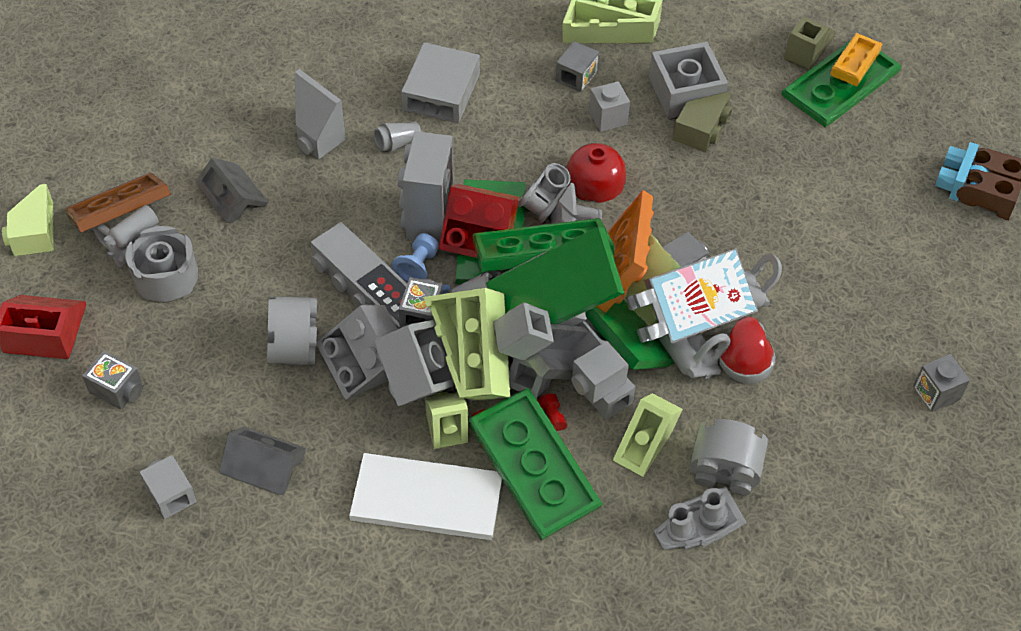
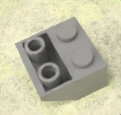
(352, 351)

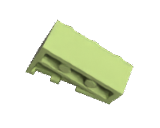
(611, 21)
(469, 337)

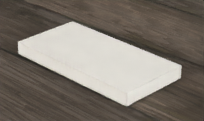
(426, 496)

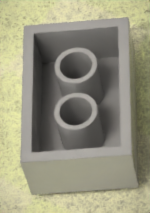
(426, 184)

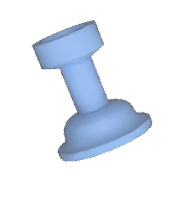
(412, 265)

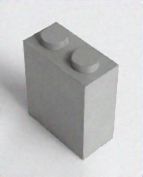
(441, 82)

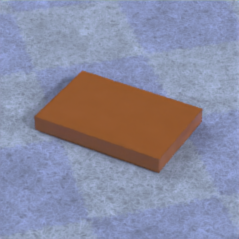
(116, 202)

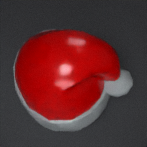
(749, 353)

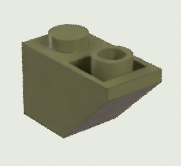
(808, 42)
(701, 121)

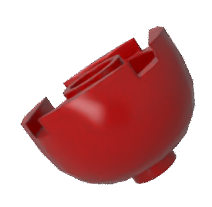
(597, 172)

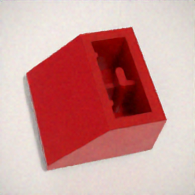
(474, 211)
(40, 325)

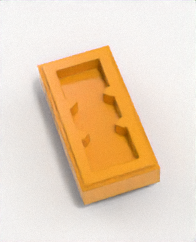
(856, 59)

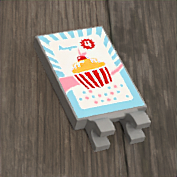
(695, 298)

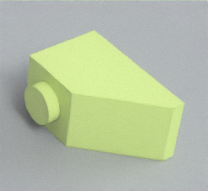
(31, 224)
(447, 419)
(647, 433)

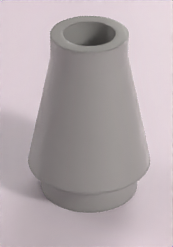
(394, 135)

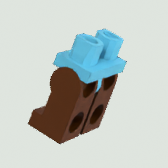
(983, 179)

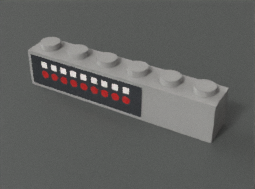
(357, 270)

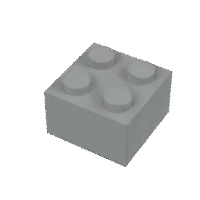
(685, 75)
(414, 362)

